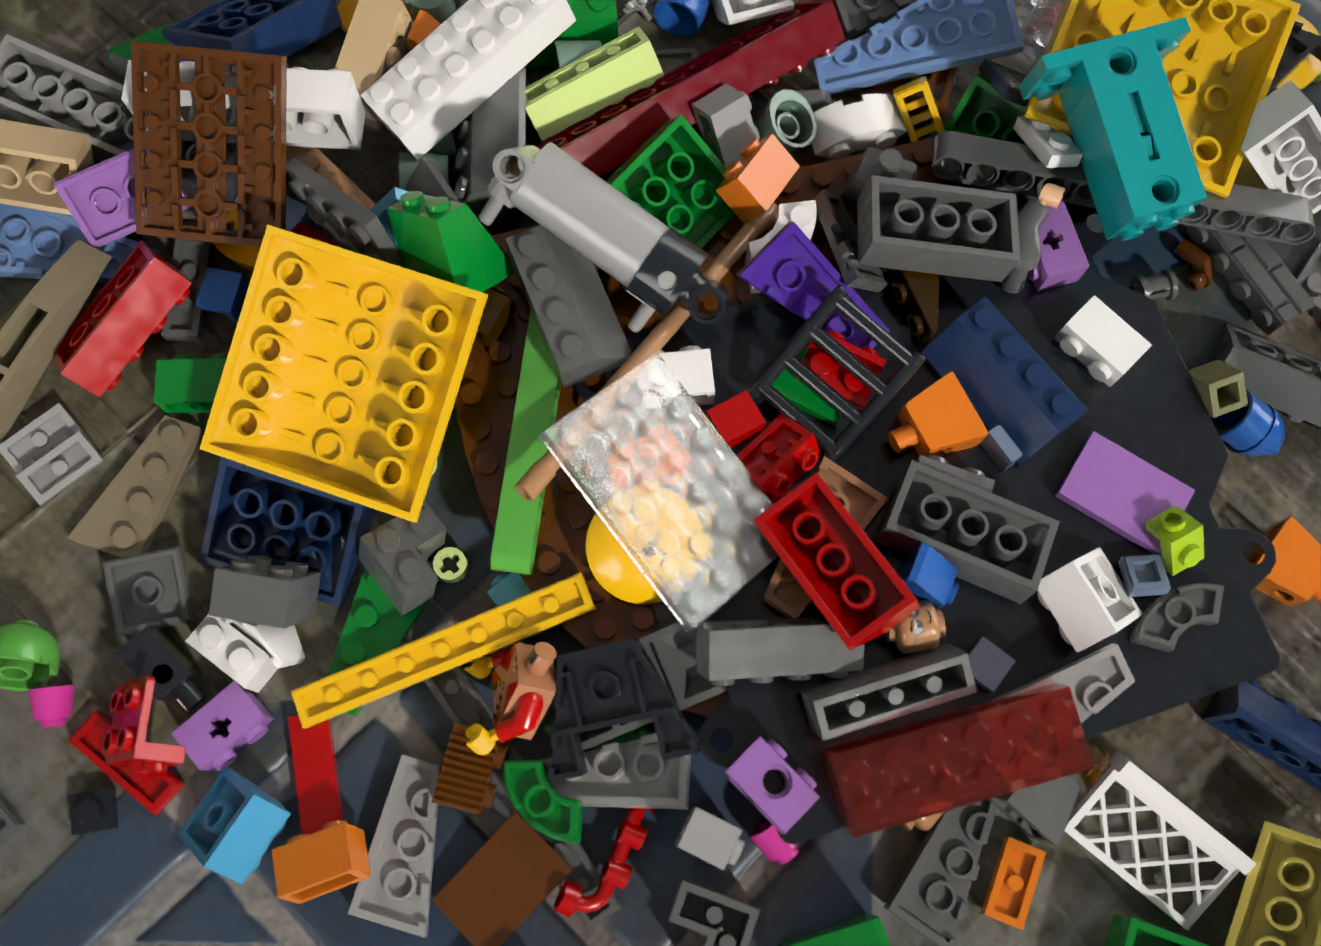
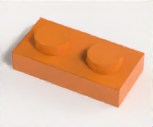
(1013, 882)

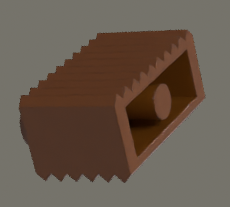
(467, 776)

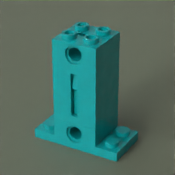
(1125, 127)

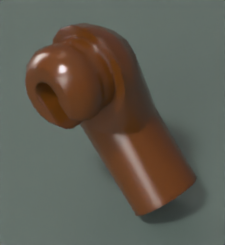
(1200, 265)

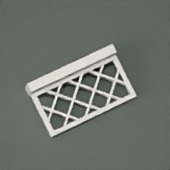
(1185, 823)

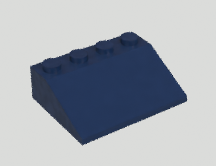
(257, 26)
(287, 522)

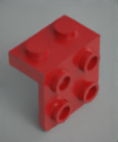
(125, 740)

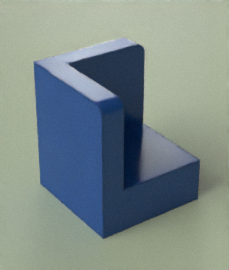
(223, 293)

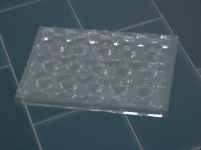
(666, 489)

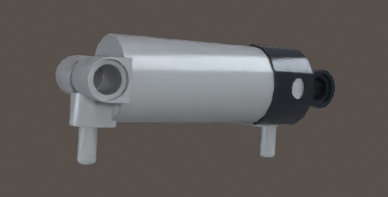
(606, 228)

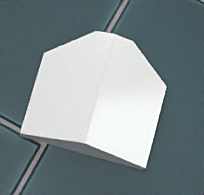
(278, 642)

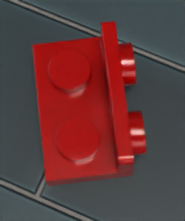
(840, 377)
(780, 456)

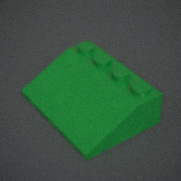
(676, 181)

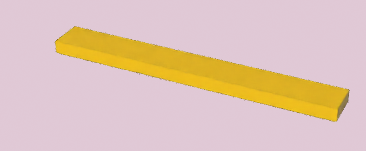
(443, 650)

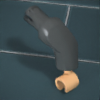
(1030, 221)

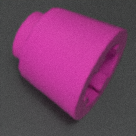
(52, 705)
(771, 845)

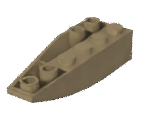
(39, 324)

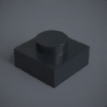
(93, 811)

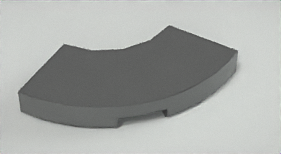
(1175, 612)

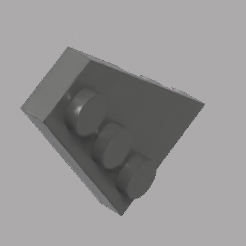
(843, 239)

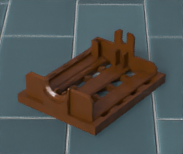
(260, 143)

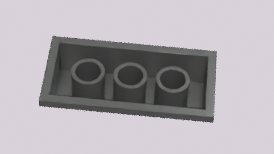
(483, 134)
(568, 306)
(1274, 372)
(978, 532)

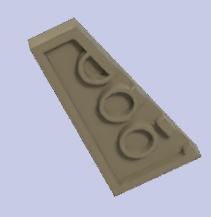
(139, 495)

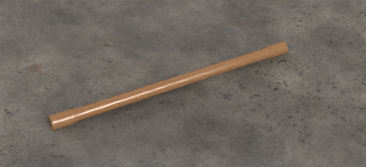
(545, 468)

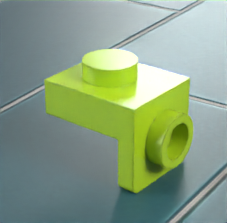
(1179, 538)

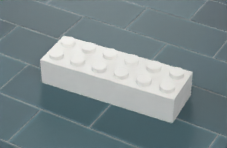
(462, 66)
(320, 112)

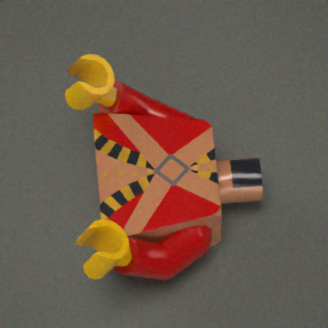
(520, 693)

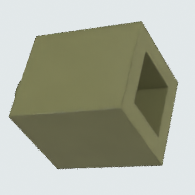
(1220, 387)

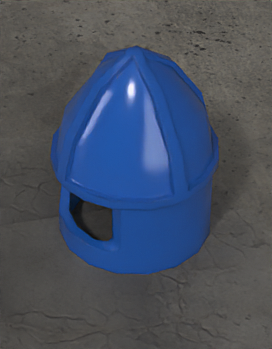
(681, 17)
(1253, 429)

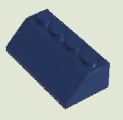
(1004, 378)
(1269, 729)

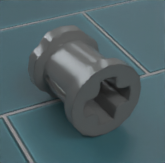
(1156, 286)

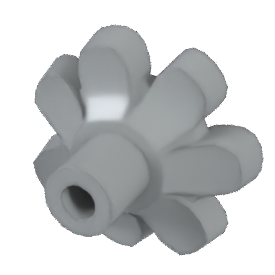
(644, 6)

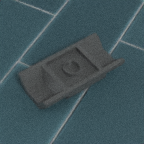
(674, 657)

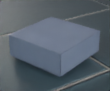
(1001, 448)
(1144, 575)
(989, 664)

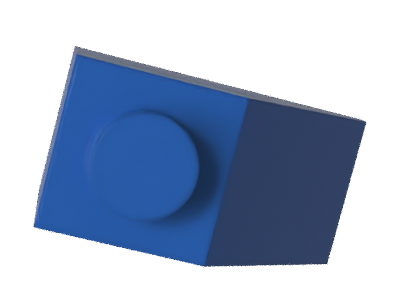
(930, 576)

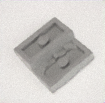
(50, 453)

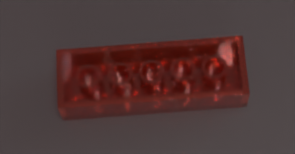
(957, 759)

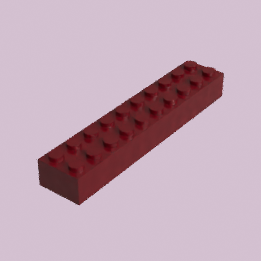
(743, 62)

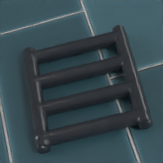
(812, 330)

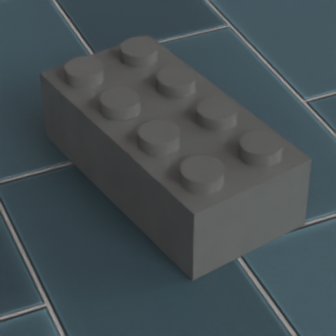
(937, 229)

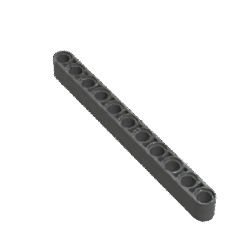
(1018, 170)

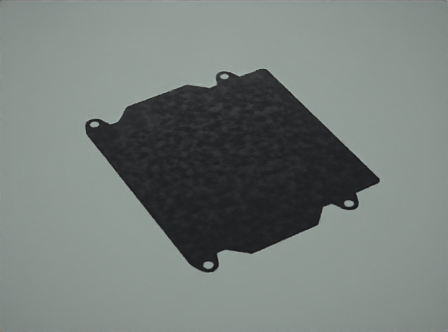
(1146, 411)

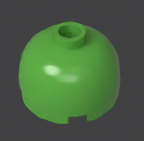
(27, 656)

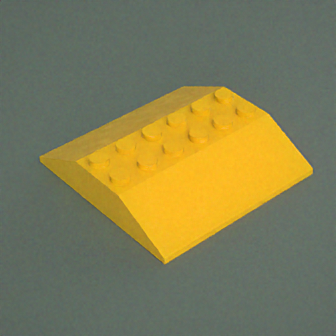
(1213, 73)
(343, 372)

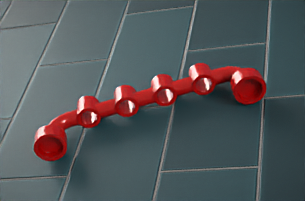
(614, 872)

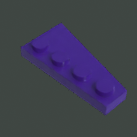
(800, 278)

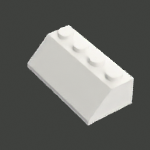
(1286, 144)

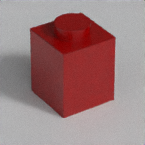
(737, 419)

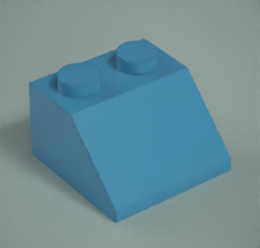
(233, 826)

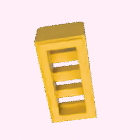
(908, 89)

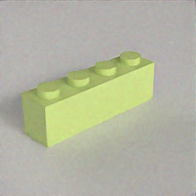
(592, 83)

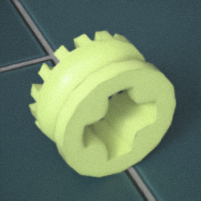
(449, 576)

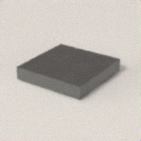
(149, 590)

